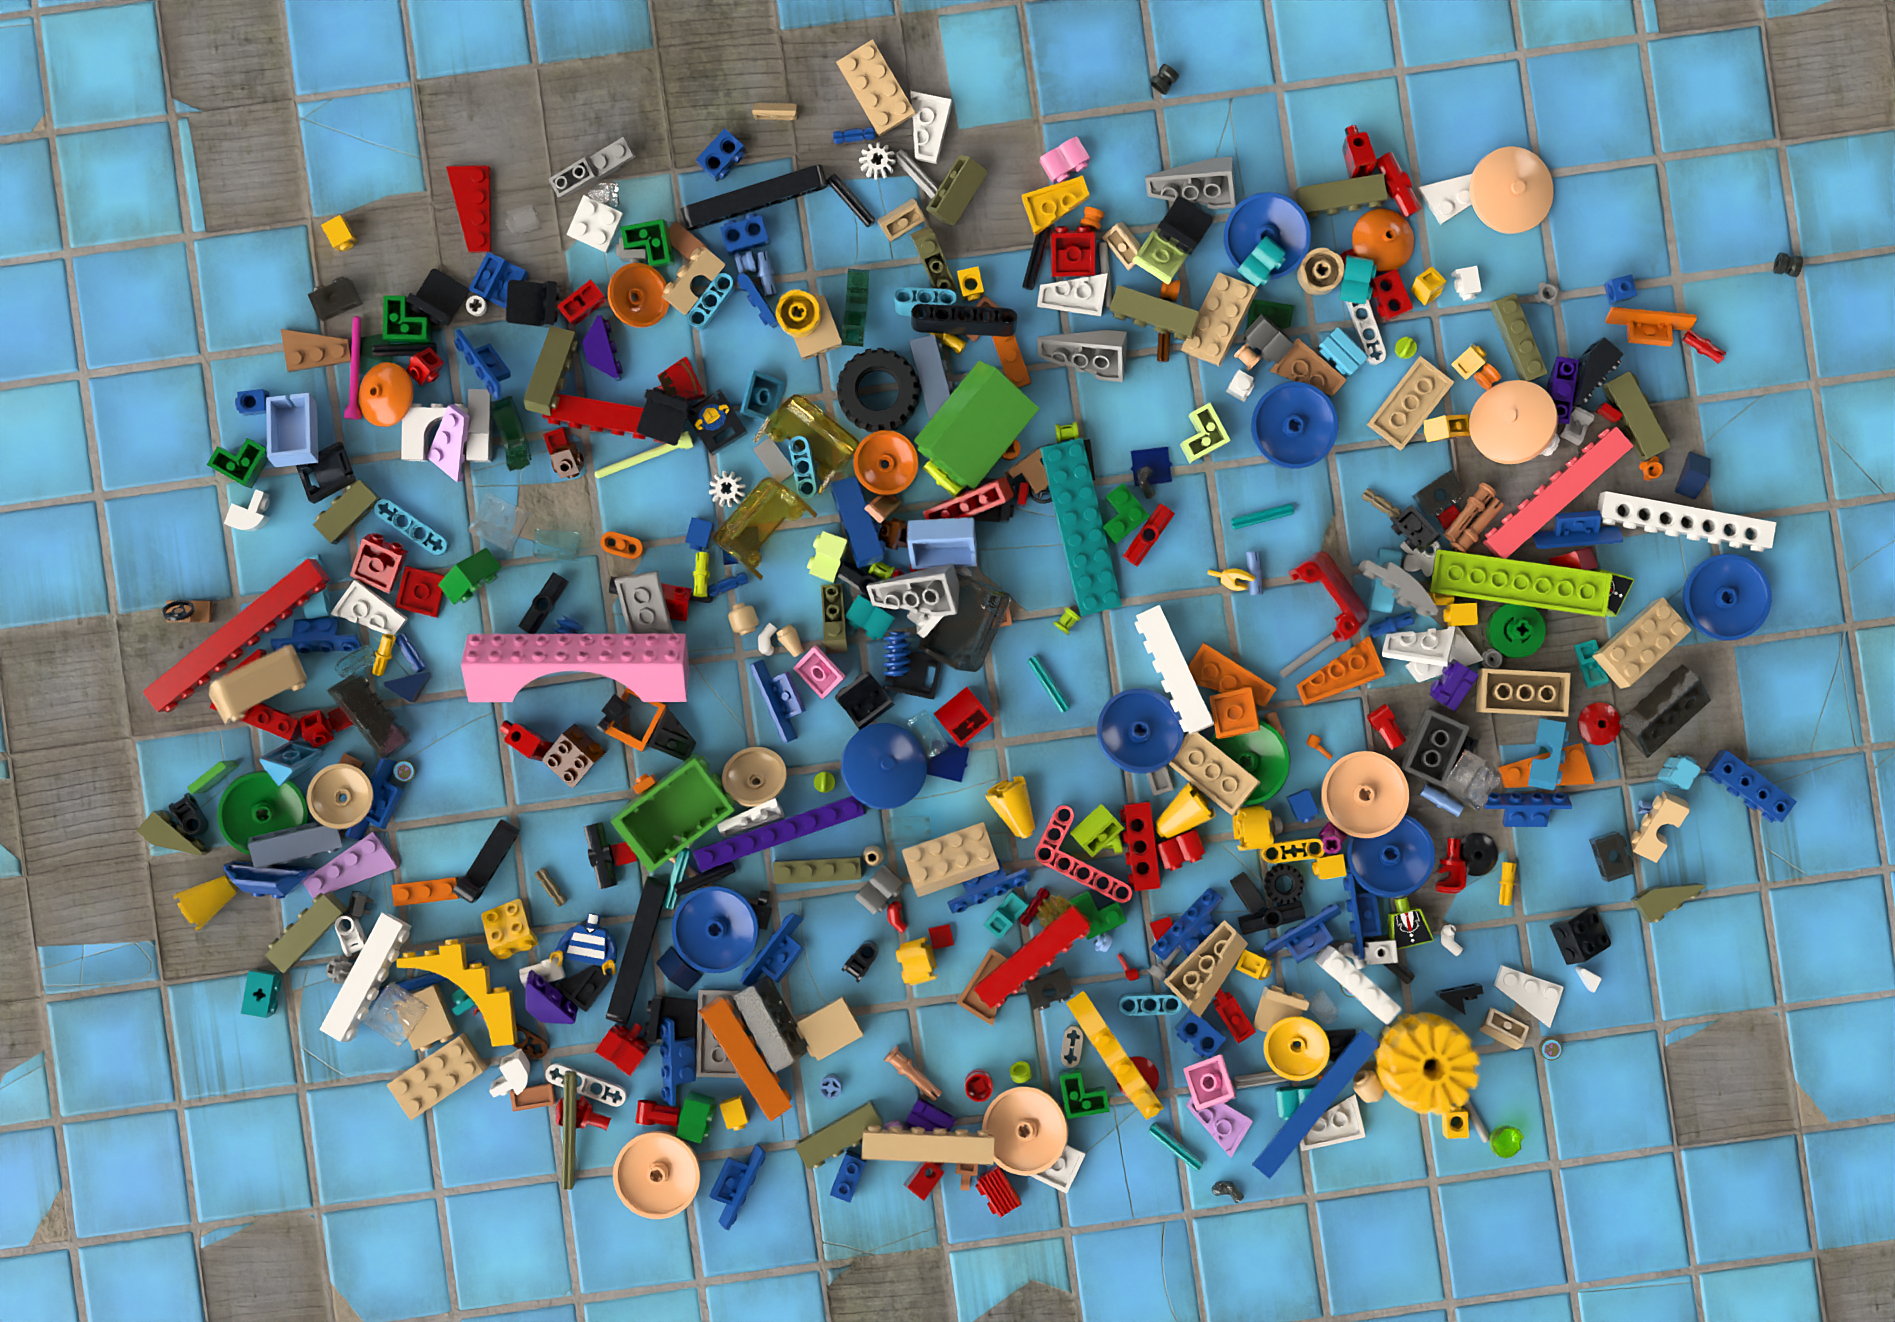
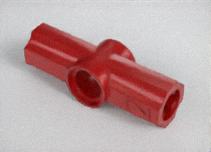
(1398, 185)
(1156, 523)

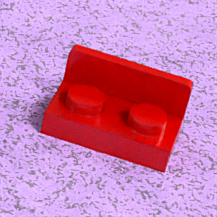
(677, 601)

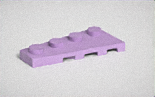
(354, 865)

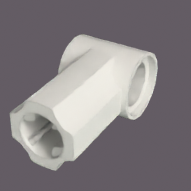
(548, 971)

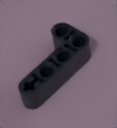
(487, 862)

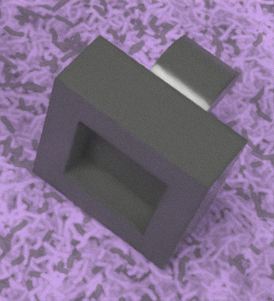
(357, 903)

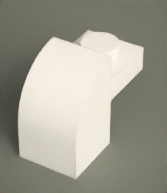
(251, 518)
(515, 1074)

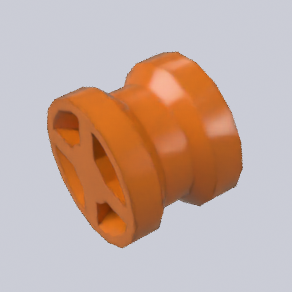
(1092, 218)
(1170, 291)
(1487, 376)
(1009, 454)

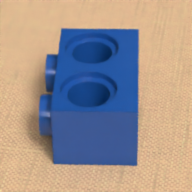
(716, 151)
(746, 240)
(1203, 1030)
(848, 1176)

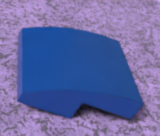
(493, 279)

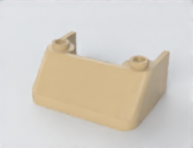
(256, 683)

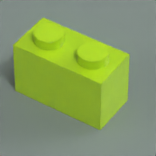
(1096, 830)

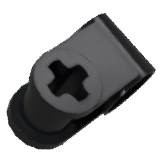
(186, 811)
(858, 963)

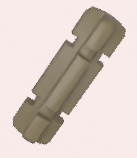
(1381, 503)
(550, 887)

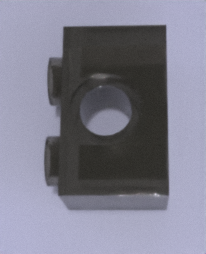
(347, 298)
(1426, 496)
(1602, 847)
(1058, 979)

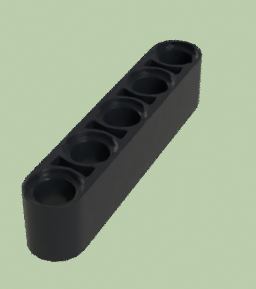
(953, 321)

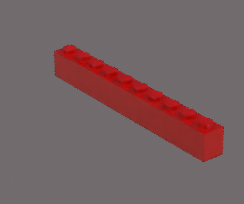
(237, 635)

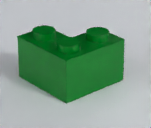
(652, 236)
(400, 326)
(244, 466)
(1129, 514)
(469, 576)
(1101, 919)
(1081, 1101)
(694, 1117)

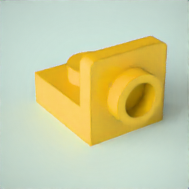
(1470, 361)
(1254, 965)

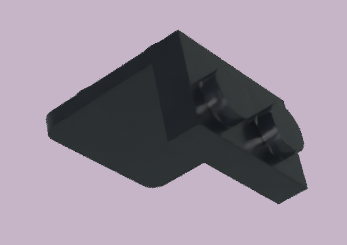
(1184, 226)
(438, 297)
(532, 303)
(663, 416)
(998, 513)
(864, 700)
(1581, 936)
(679, 1010)

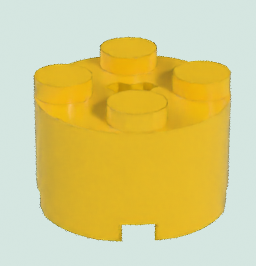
(786, 310)
(1252, 827)
(917, 961)

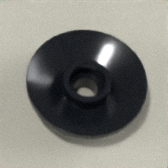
(1478, 842)

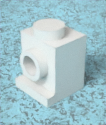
(1467, 282)
(1241, 385)
(1388, 948)

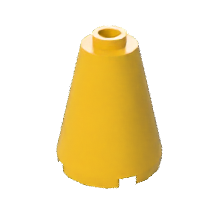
(1013, 805)
(1184, 812)
(205, 900)

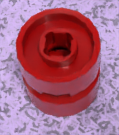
(978, 1085)

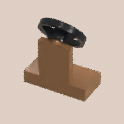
(1034, 474)
(188, 611)

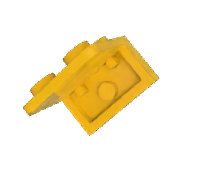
(508, 930)

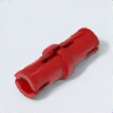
(1703, 346)

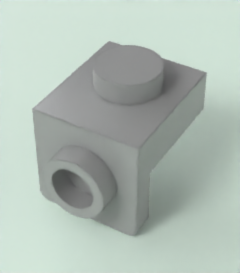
(631, 255)
(1578, 425)

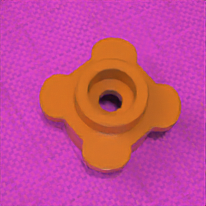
(1656, 471)

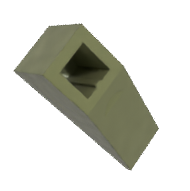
(932, 259)
(834, 619)
(164, 832)
(1657, 901)

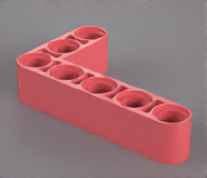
(1075, 864)

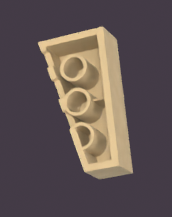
(1206, 968)

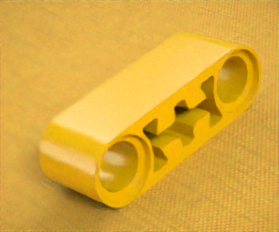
(1298, 855)

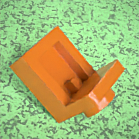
(644, 782)

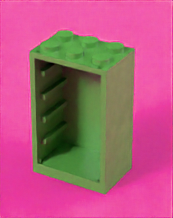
(975, 425)
(678, 804)

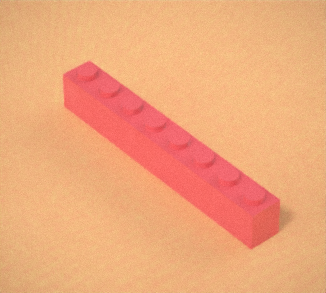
(1557, 493)

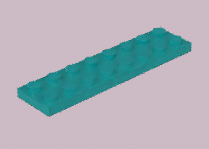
(1080, 527)

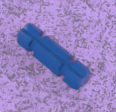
(853, 135)
(727, 584)
(410, 653)

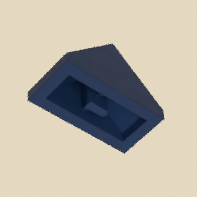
(1693, 475)
(410, 686)
(678, 970)

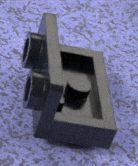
(1415, 528)

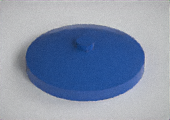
(1271, 216)
(1294, 425)
(1727, 597)
(1139, 731)
(884, 766)
(1393, 862)
(715, 929)

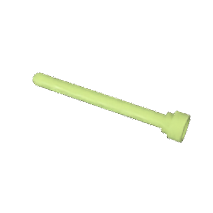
(684, 442)

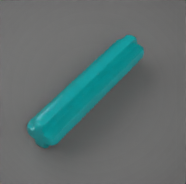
(1262, 516)
(1048, 684)
(677, 876)
(1175, 1147)

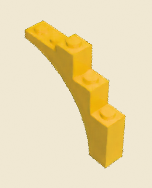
(451, 963)
(1114, 1055)

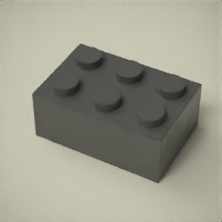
(1434, 747)

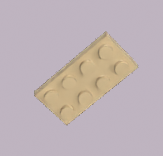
(876, 88)
(1220, 319)
(1410, 403)
(1214, 773)

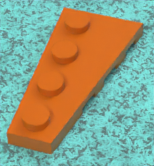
(1346, 672)
(1224, 675)
(1574, 770)

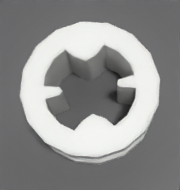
(471, 301)

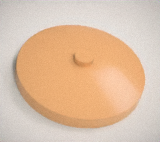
(1511, 190)
(1513, 422)
(1365, 794)
(1027, 1130)
(656, 1174)

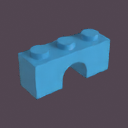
(1550, 736)

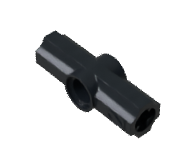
(854, 576)
(551, 591)
(600, 855)
(1285, 914)

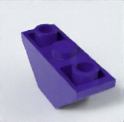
(601, 350)
(1562, 386)
(547, 1002)

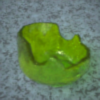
(1505, 1141)

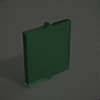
(367, 359)

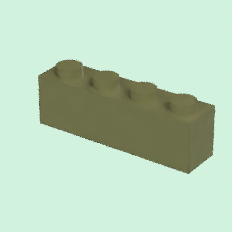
(1342, 195)
(1154, 312)
(1518, 338)
(551, 371)
(1637, 418)
(817, 870)
(306, 932)
(838, 1135)

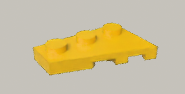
(1053, 202)

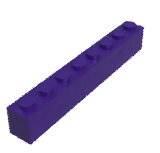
(778, 832)

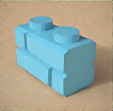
(1342, 352)
(1679, 772)

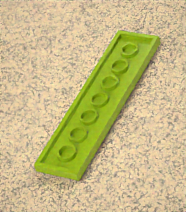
(1521, 583)

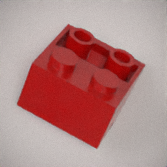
(963, 716)

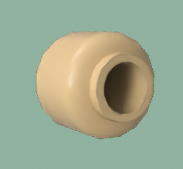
(743, 619)
(1368, 1086)

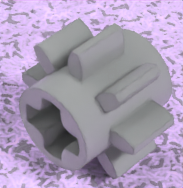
(339, 969)

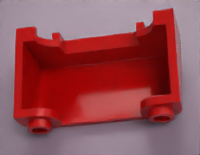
(1323, 568)

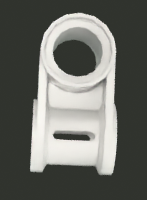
(350, 936)

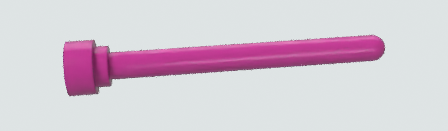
(353, 410)

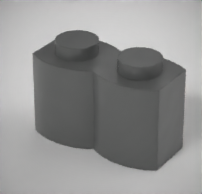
(1268, 339)
(879, 889)

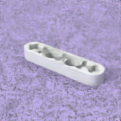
(1368, 323)
(587, 1081)

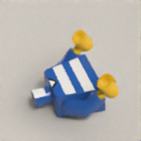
(588, 945)

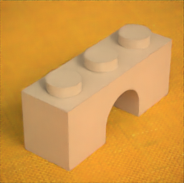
(679, 292)
(1665, 810)

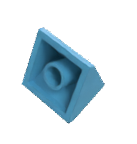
(762, 395)
(289, 761)

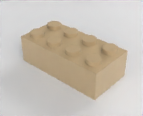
(1641, 643)
(1523, 692)
(950, 859)
(437, 1076)

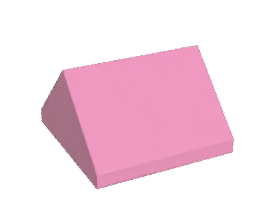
(819, 672)
(1209, 1082)

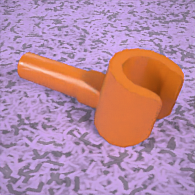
(1313, 741)

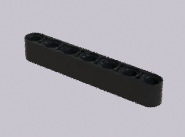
(754, 197)
(637, 950)

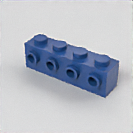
(857, 522)
(1751, 786)

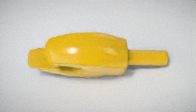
(1230, 576)

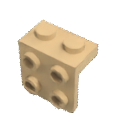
(1277, 1005)

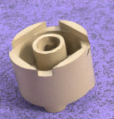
(1325, 260)

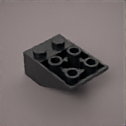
(1592, 368)

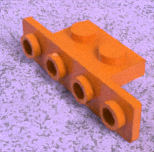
(1650, 326)

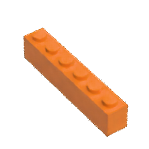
(745, 1058)

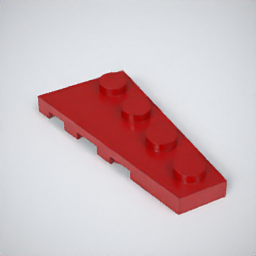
(473, 201)

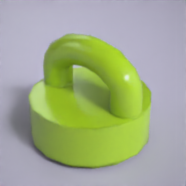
(1405, 348)
(824, 782)
(1116, 844)
(1020, 1072)

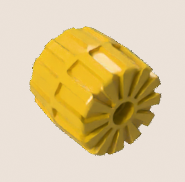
(1401, 1058)

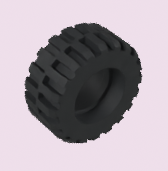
(878, 361)

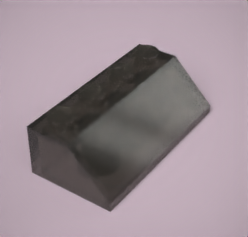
(1665, 710)
(370, 716)
(770, 1023)

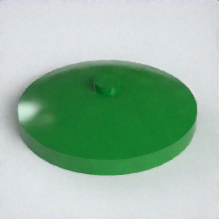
(1263, 756)
(257, 807)

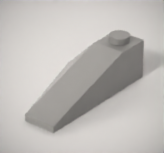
(1203, 182)
(1093, 352)
(925, 591)

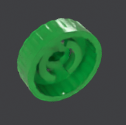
(1522, 643)

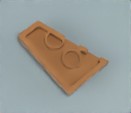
(313, 351)
(1305, 366)
(969, 998)

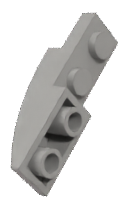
(592, 169)
(1406, 590)

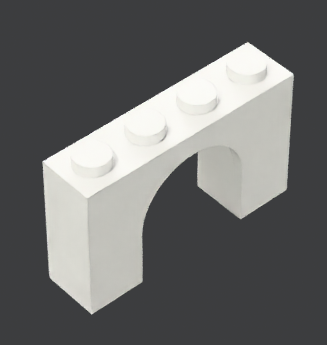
(420, 421)
(1358, 984)

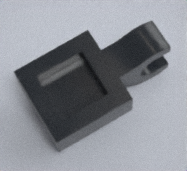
(615, 711)
(763, 913)

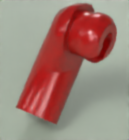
(893, 917)

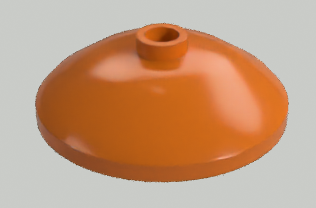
(1371, 242)
(646, 286)
(385, 394)
(888, 447)

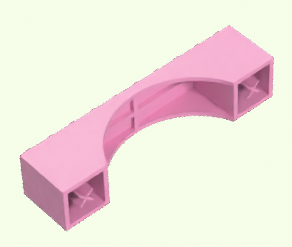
(646, 663)

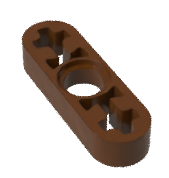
(536, 1039)

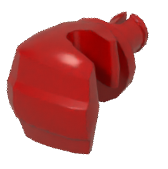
(1456, 869)
(584, 1115)

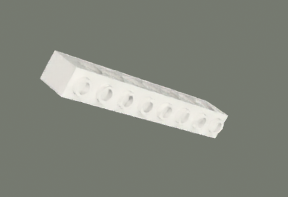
(1761, 530)

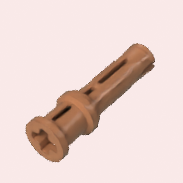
(1474, 505)
(1470, 534)
(905, 1067)

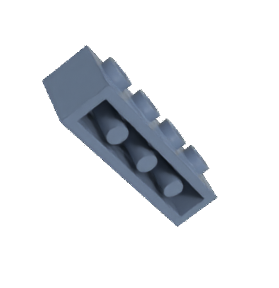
(931, 372)
(293, 843)

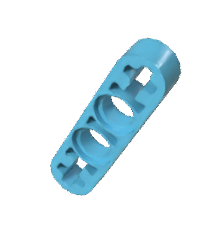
(410, 528)

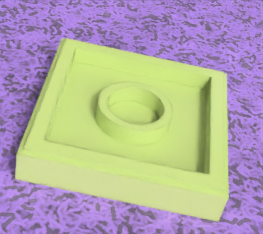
(1160, 258)

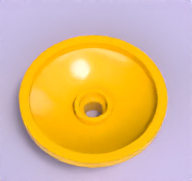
(1294, 1061)

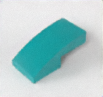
(1591, 671)
(1006, 914)

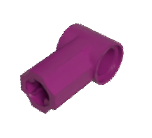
(1331, 838)

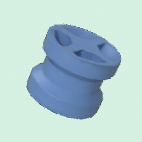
(745, 262)
(830, 1090)

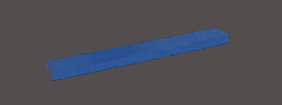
(1315, 1103)

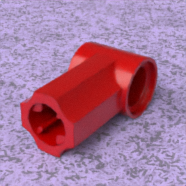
(1383, 722)
(651, 1113)

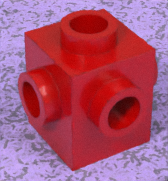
(425, 366)
(317, 728)

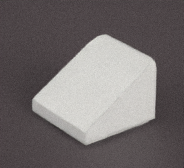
(1589, 979)

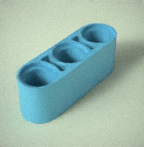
(712, 291)
(919, 295)
(797, 457)
(1380, 596)
(319, 603)
(1159, 1008)

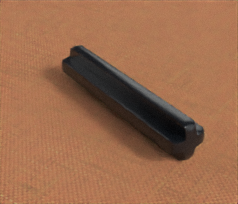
(851, 200)
(1035, 259)
(408, 349)
(704, 878)
(1397, 968)

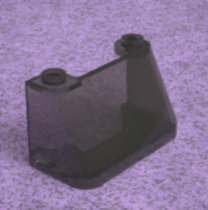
(966, 637)

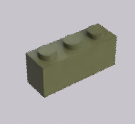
(957, 190)
(346, 511)

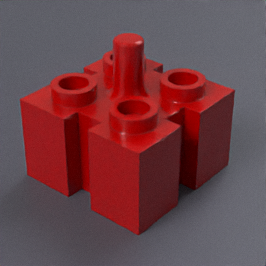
(623, 1047)

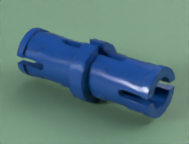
(1391, 624)

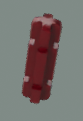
(1032, 909)

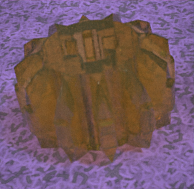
(1050, 907)

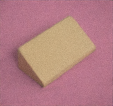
(775, 111)
(901, 219)
(1122, 244)
(1504, 1028)

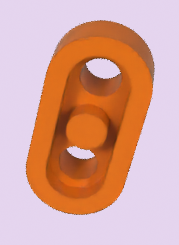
(622, 545)

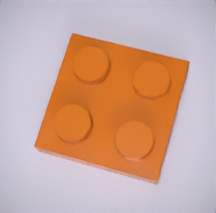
(1234, 713)

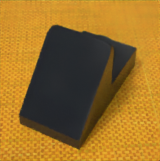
(1455, 995)

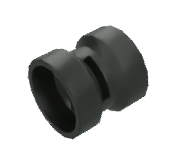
(1164, 79)
(1788, 264)

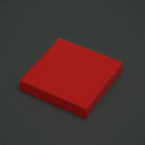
(420, 592)

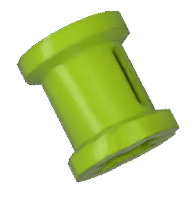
(1066, 432)
(881, 570)
(1067, 620)

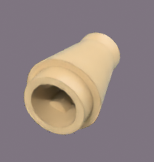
(789, 638)
(877, 851)

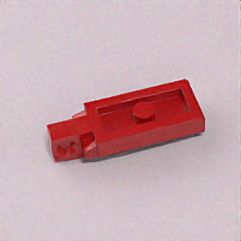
(1233, 1016)

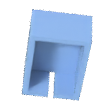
(291, 430)
(942, 543)

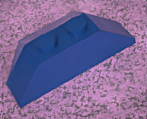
(275, 880)

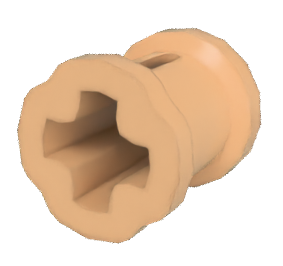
(1247, 356)

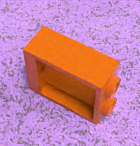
(629, 739)

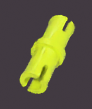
(942, 479)
(701, 574)

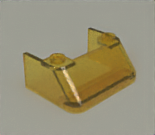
(830, 442)
(757, 519)

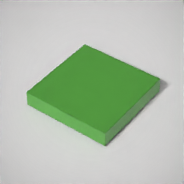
(212, 776)

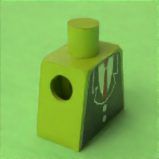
(1618, 591)
(1407, 925)

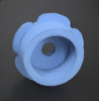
(1102, 942)

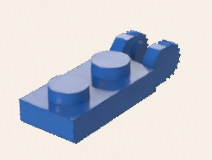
(757, 299)

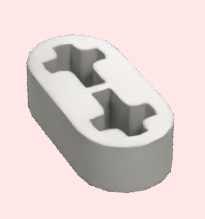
(1077, 1047)

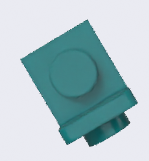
(462, 1001)

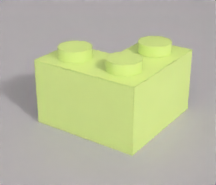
(1210, 434)
(828, 557)

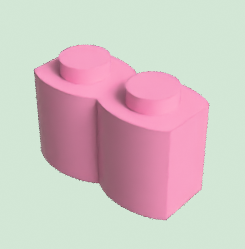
(1064, 160)

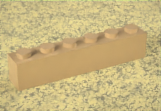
(928, 1145)

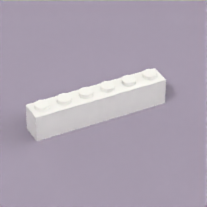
(1174, 670)
(365, 978)

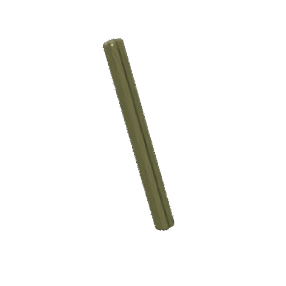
(569, 1130)

